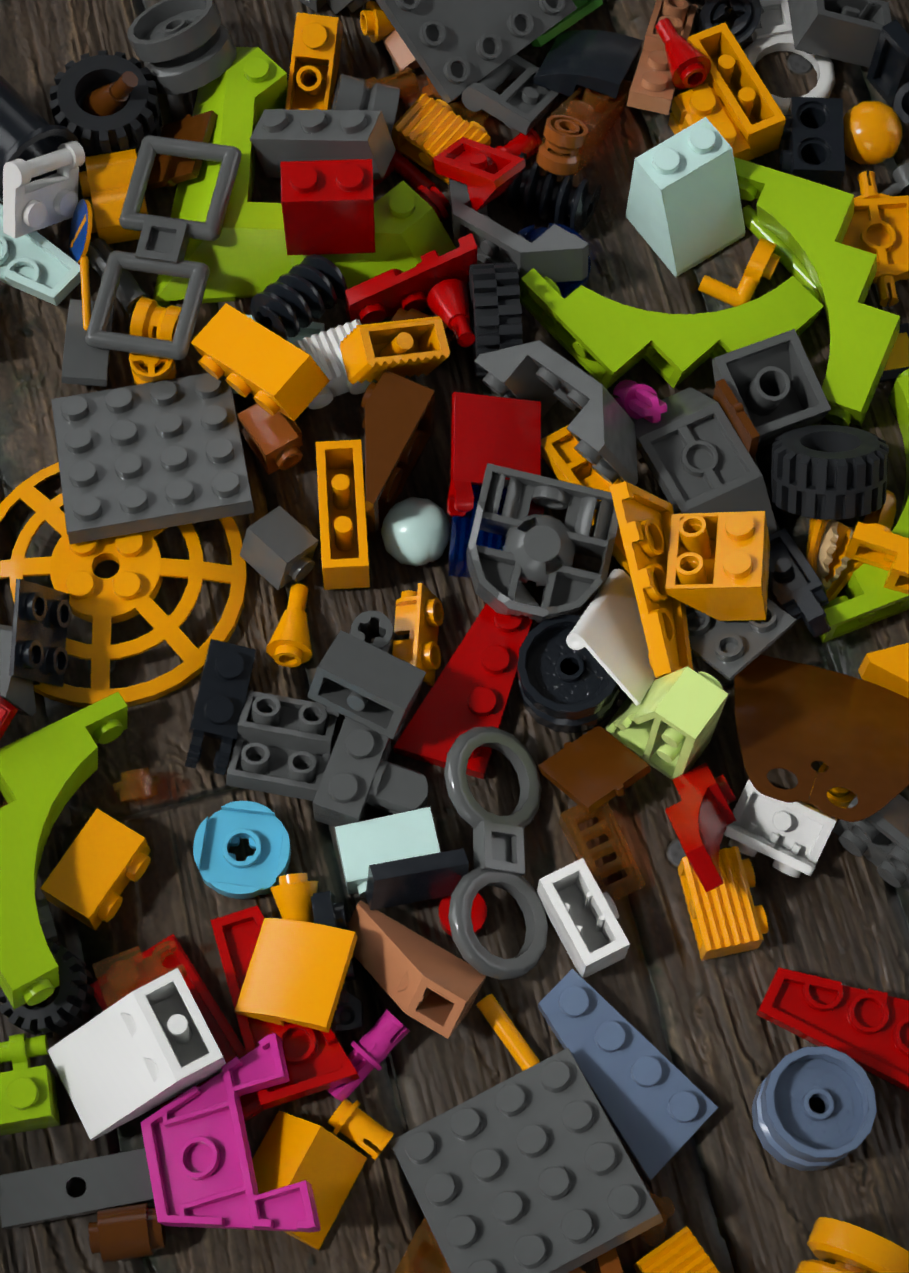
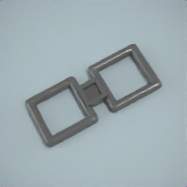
(163, 247)

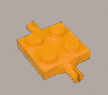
(881, 228)

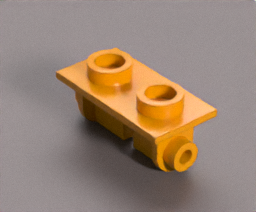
(419, 616)

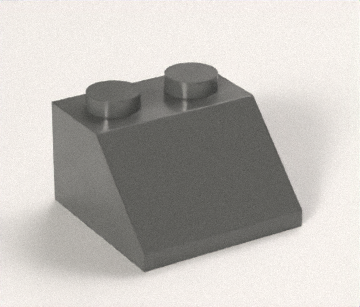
(774, 385)

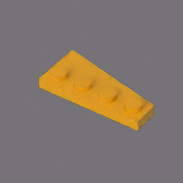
(645, 535)

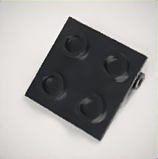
(39, 634)

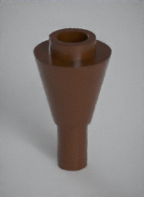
(110, 97)

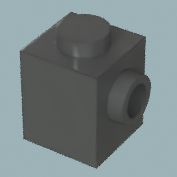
(279, 548)

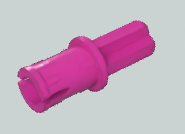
(639, 401)
(371, 1051)

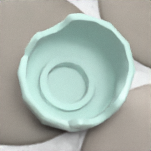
(416, 531)

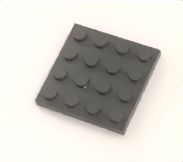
(150, 457)
(526, 1176)

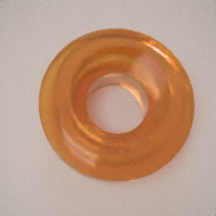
(137, 785)

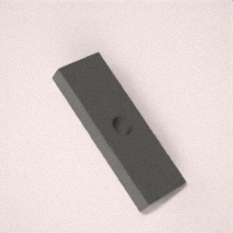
(45, 1195)

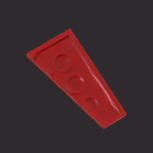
(468, 692)
(844, 1018)
(311, 1055)

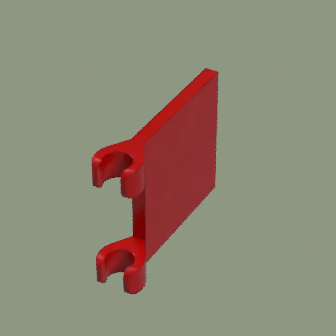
(495, 433)

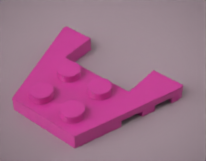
(204, 1159)

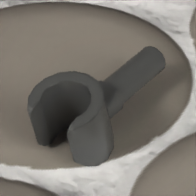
(901, 177)

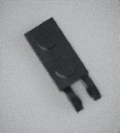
(220, 701)

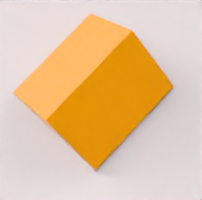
(306, 1151)

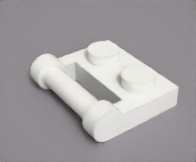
(44, 201)

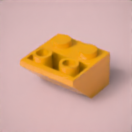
(720, 563)

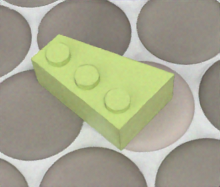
(671, 721)

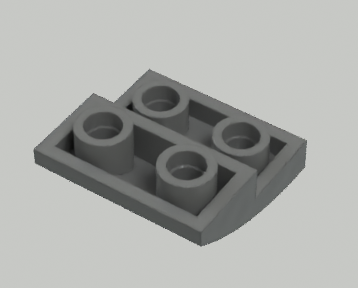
(281, 746)

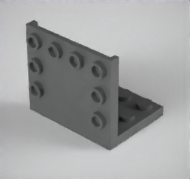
(465, 38)

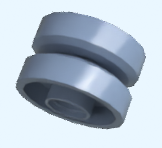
(797, 1133)

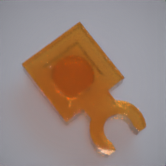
(130, 970)

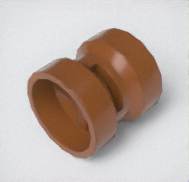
(560, 150)

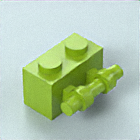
(26, 1092)

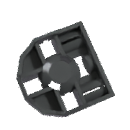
(526, 553)

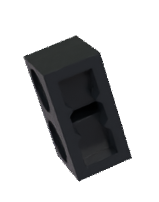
(818, 145)

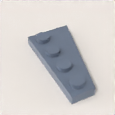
(637, 1086)

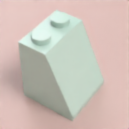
(687, 197)

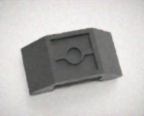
(542, 375)
(701, 459)

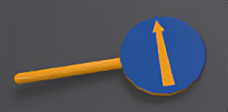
(78, 246)

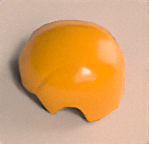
(871, 132)

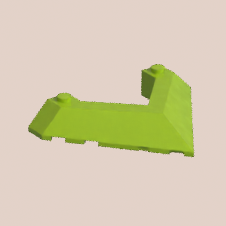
(252, 237)

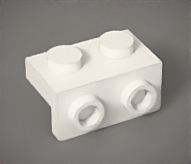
(781, 830)

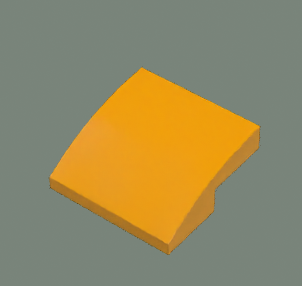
(296, 973)

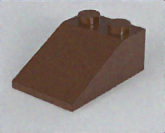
(396, 434)

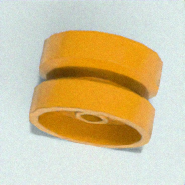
(851, 1250)

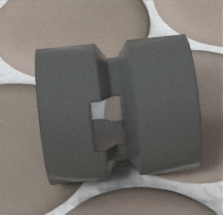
(355, 95)

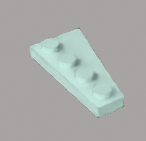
(37, 266)

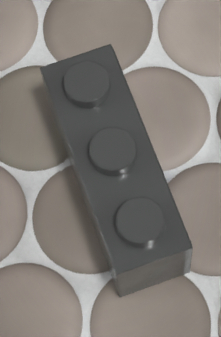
(322, 136)

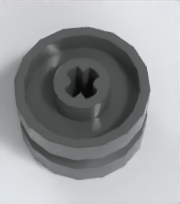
(182, 44)

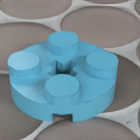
(225, 829)

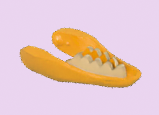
(829, 542)

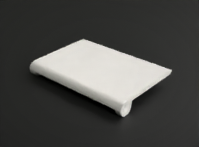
(615, 636)

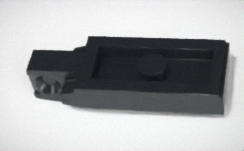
(796, 584)
(349, 1010)

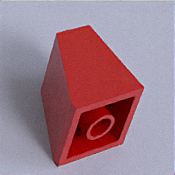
(328, 206)

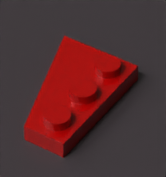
(397, 289)

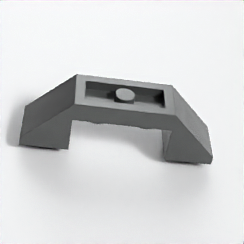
(553, 254)

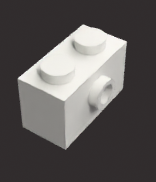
(583, 918)

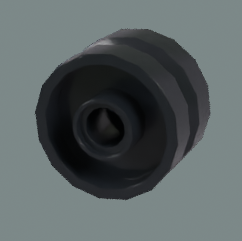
(559, 699)

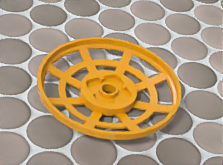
(123, 595)

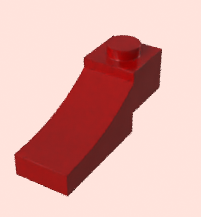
(702, 820)

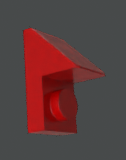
(480, 167)

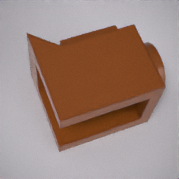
(271, 438)

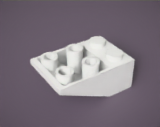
(136, 1055)

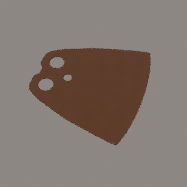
(810, 714)

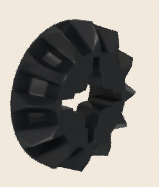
(719, 11)

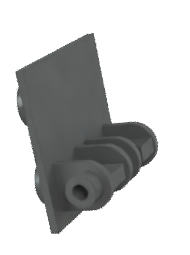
(735, 644)

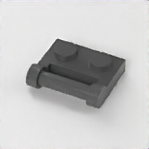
(520, 104)

